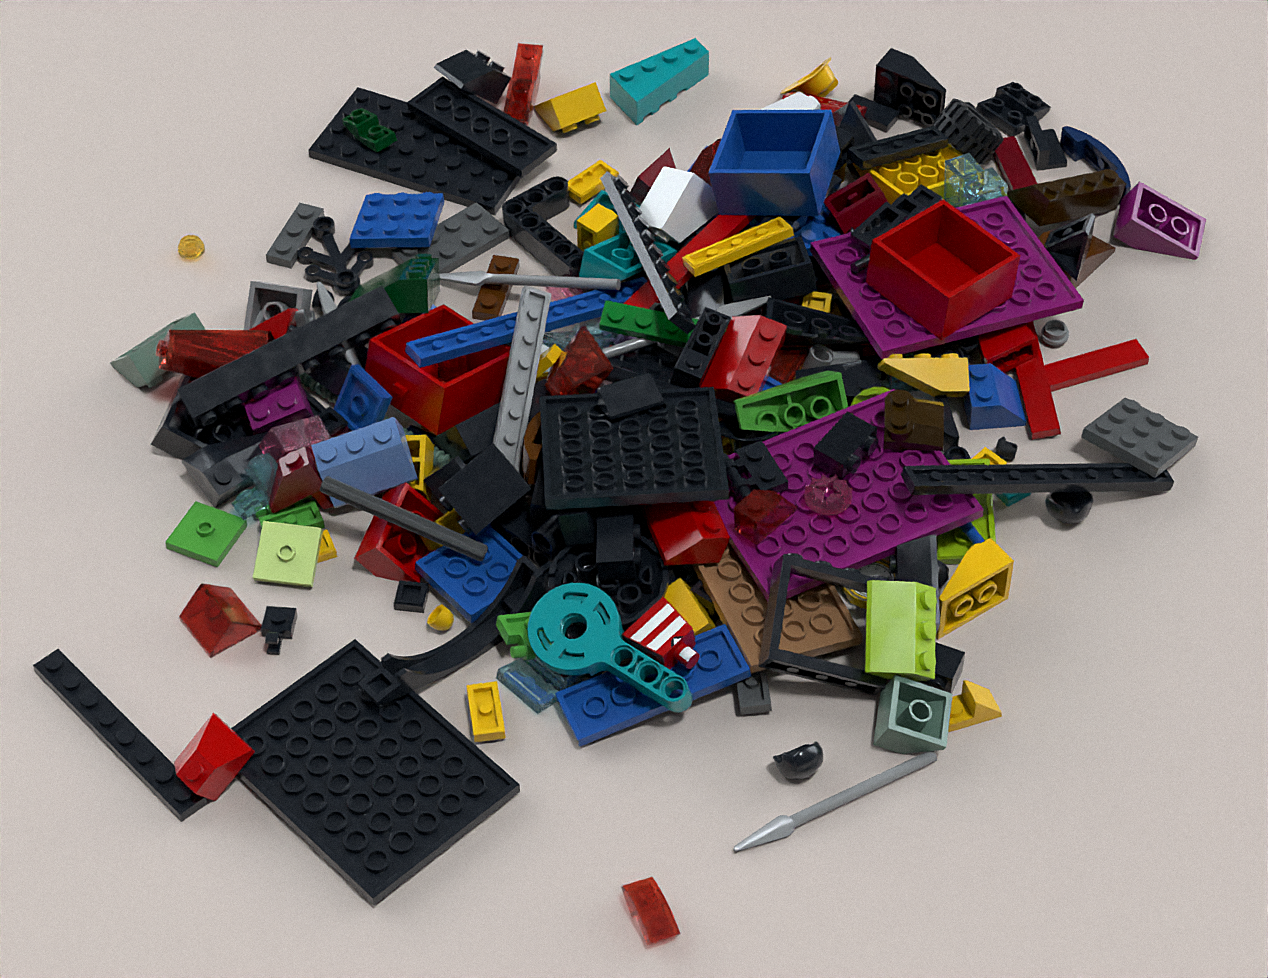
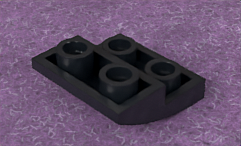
(1011, 107)

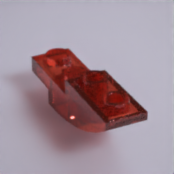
(524, 82)

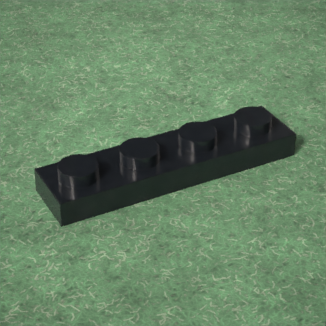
(897, 147)

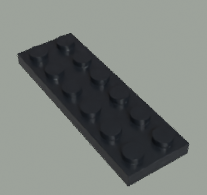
(482, 127)

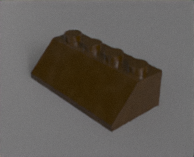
(1069, 197)

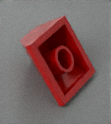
(212, 758)

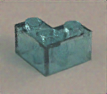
(969, 183)

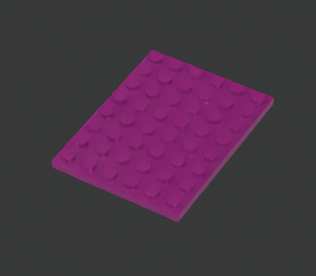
(1038, 290)
(873, 524)

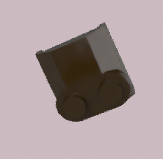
(912, 423)

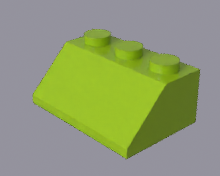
(901, 630)

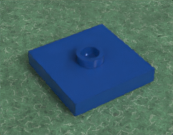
(362, 399)

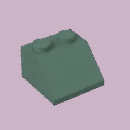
(912, 717)

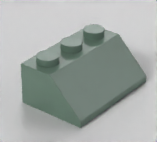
(141, 363)

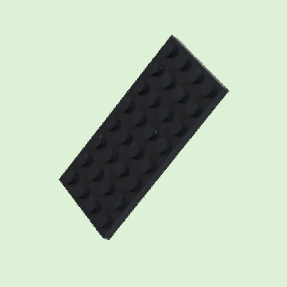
(419, 159)

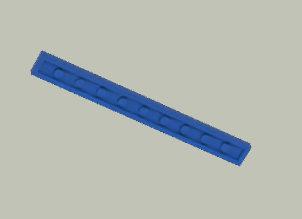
(501, 329)

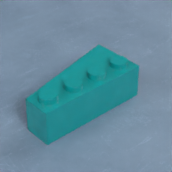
(658, 79)

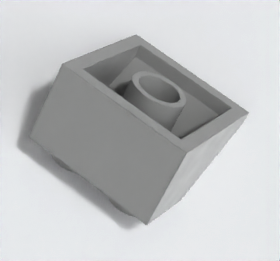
(271, 299)

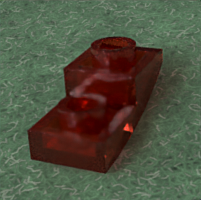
(651, 909)

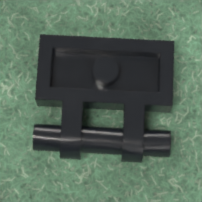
(759, 468)

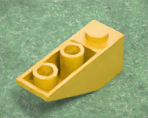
(931, 375)

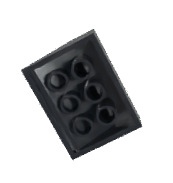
(180, 436)

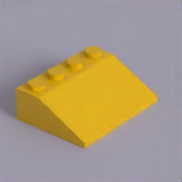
(910, 173)

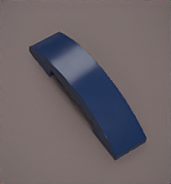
(1082, 145)

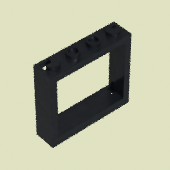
(801, 665)

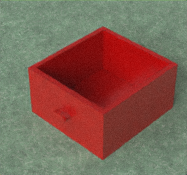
(942, 269)
(419, 391)

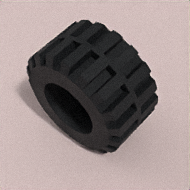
(968, 131)

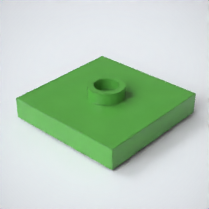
(206, 534)

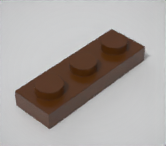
(493, 298)

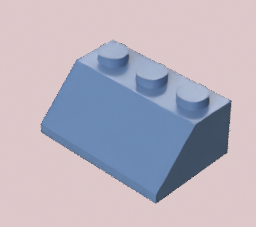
(367, 458)

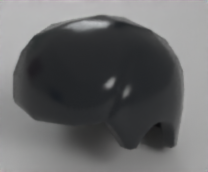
(1069, 506)
(800, 761)

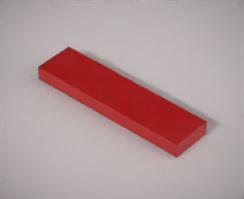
(1095, 364)

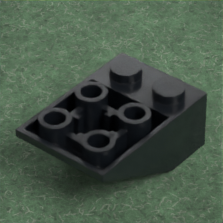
(908, 88)

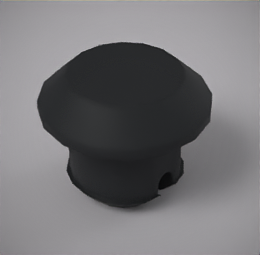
(1006, 449)

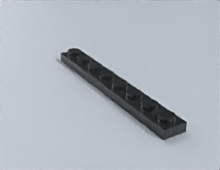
(118, 734)

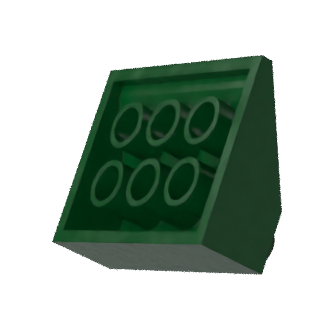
(409, 285)

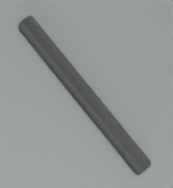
(404, 518)

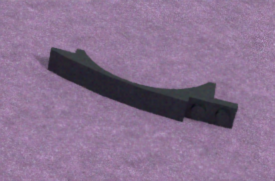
(407, 673)

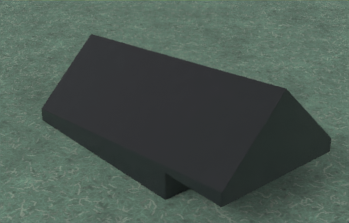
(707, 291)

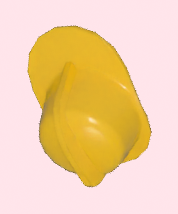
(818, 82)

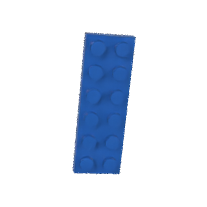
(610, 704)

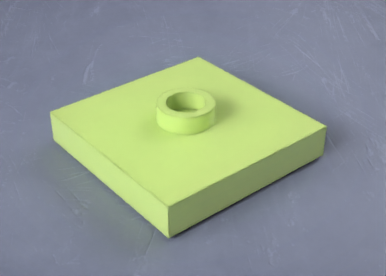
(287, 554)

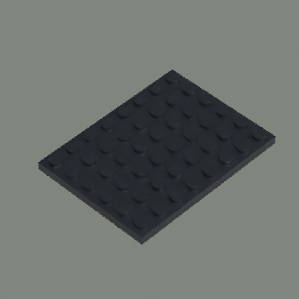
(368, 780)

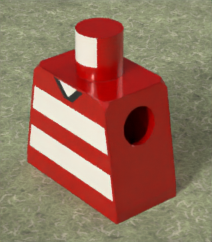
(663, 636)

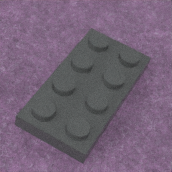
(459, 239)

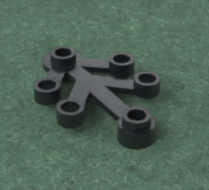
(345, 280)

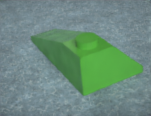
(792, 403)

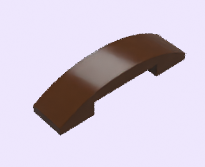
(532, 449)

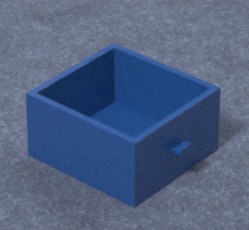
(775, 162)

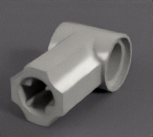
(823, 356)

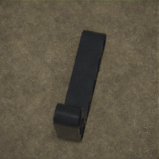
(527, 224)

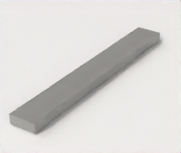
(521, 373)

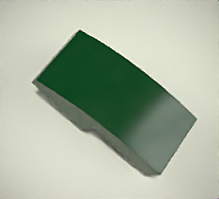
(367, 129)

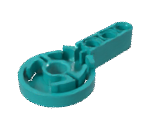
(600, 643)

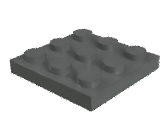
(1140, 437)

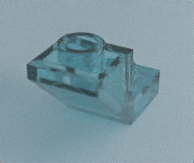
(262, 474)

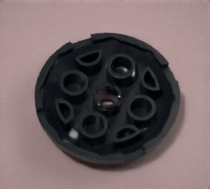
(631, 596)

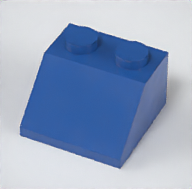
(992, 399)

